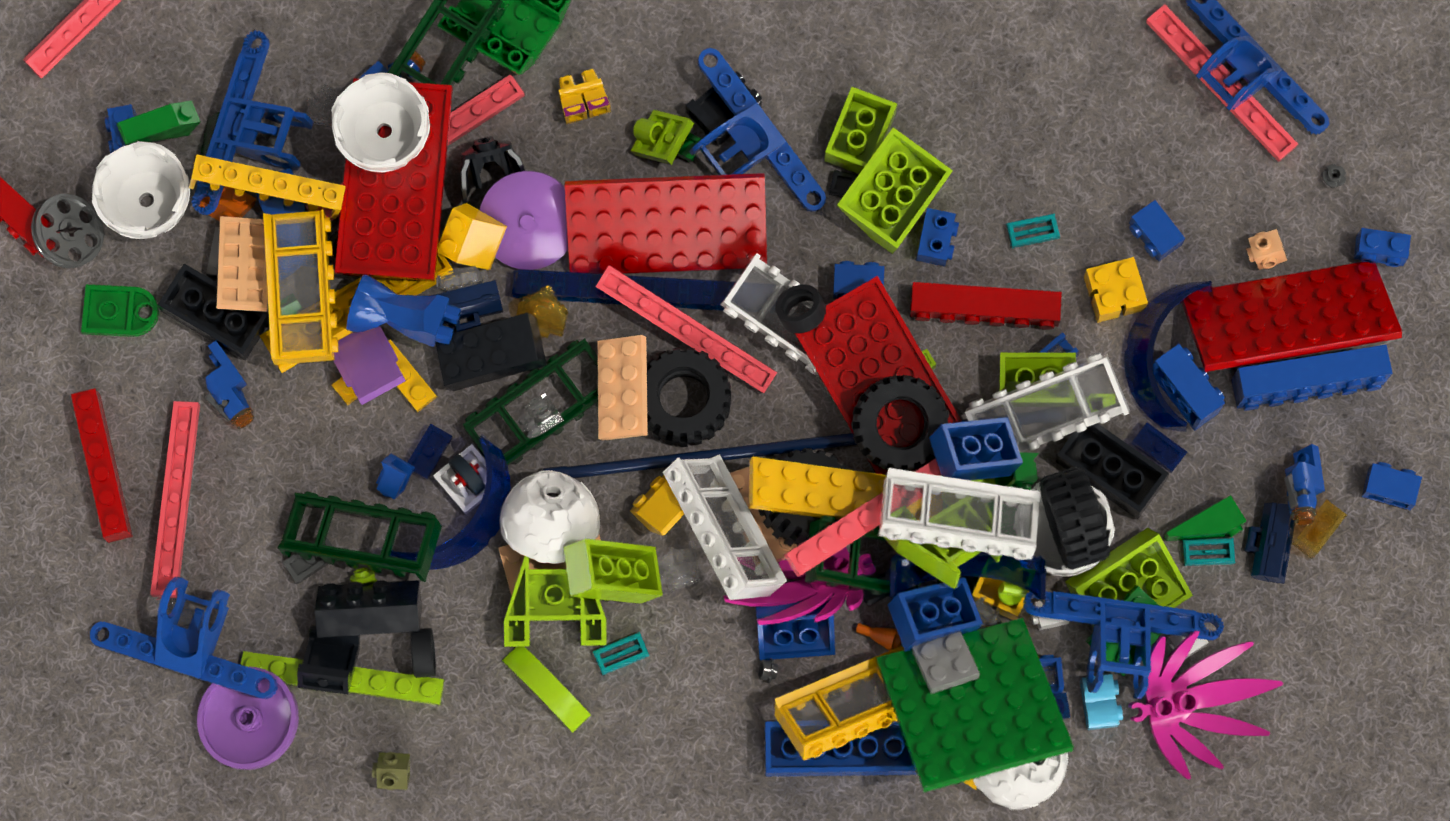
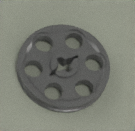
(70, 221)

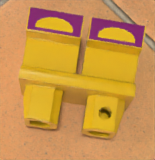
(592, 92)

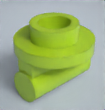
(363, 575)
(1010, 593)

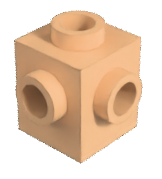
(1266, 249)

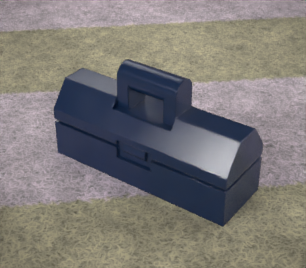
(475, 302)
(1275, 544)

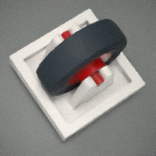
(464, 478)

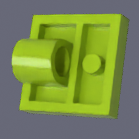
(660, 136)

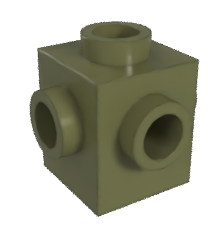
(392, 771)

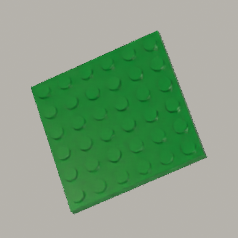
(982, 724)

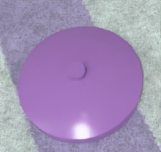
(535, 219)
(245, 728)

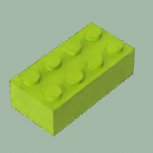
(612, 571)

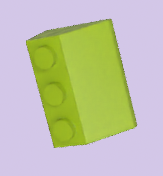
(1029, 366)

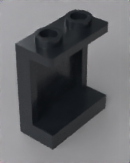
(711, 110)
(328, 663)

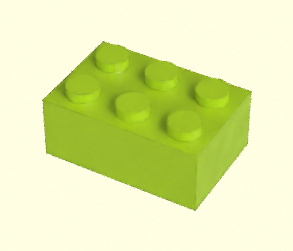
(859, 130)

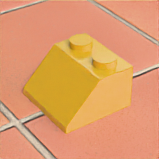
(471, 237)
(658, 507)

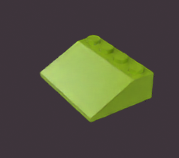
(893, 190)
(1137, 562)

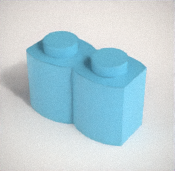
(1101, 707)

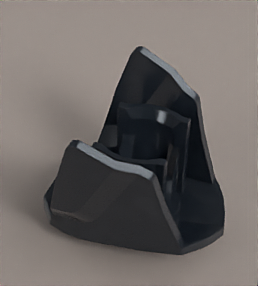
(484, 151)

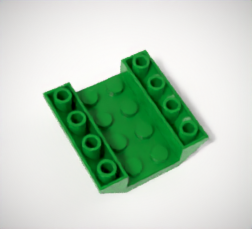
(517, 36)

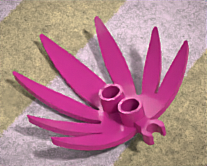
(812, 593)
(1174, 703)

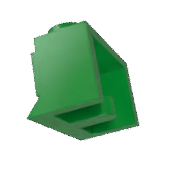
(1024, 476)

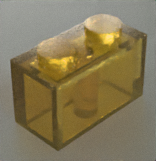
(1315, 536)

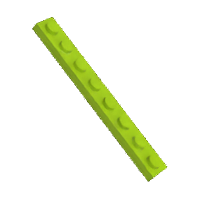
(364, 680)

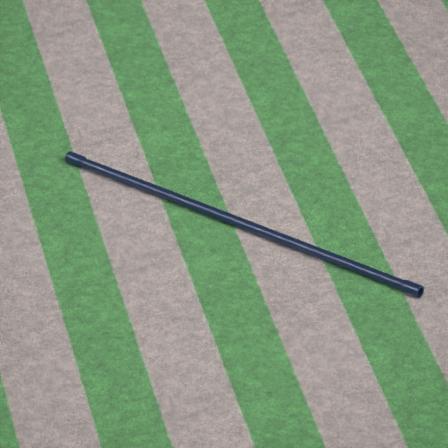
(726, 454)

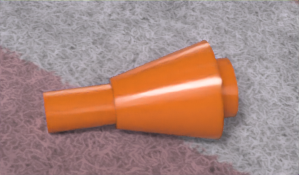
(885, 637)

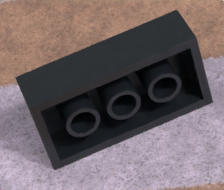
(193, 302)
(491, 352)
(1114, 468)
(368, 608)

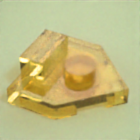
(547, 309)

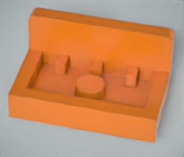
(230, 204)

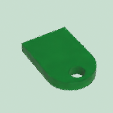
(116, 311)

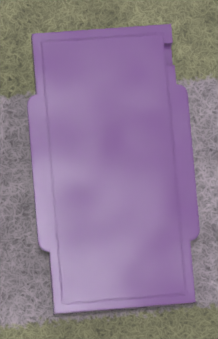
(368, 364)

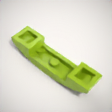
(547, 687)

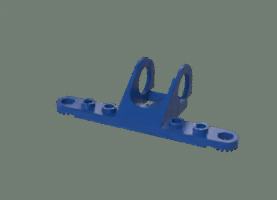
(1253, 66)
(242, 118)
(753, 134)
(1123, 624)
(185, 649)

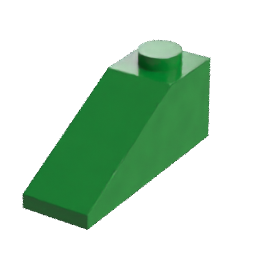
(160, 124)
(1215, 522)

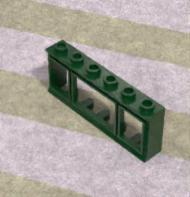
(467, 54)
(575, 412)
(354, 558)
(851, 578)

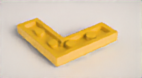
(413, 389)

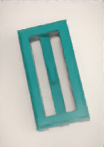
(1033, 240)
(1205, 542)
(605, 670)

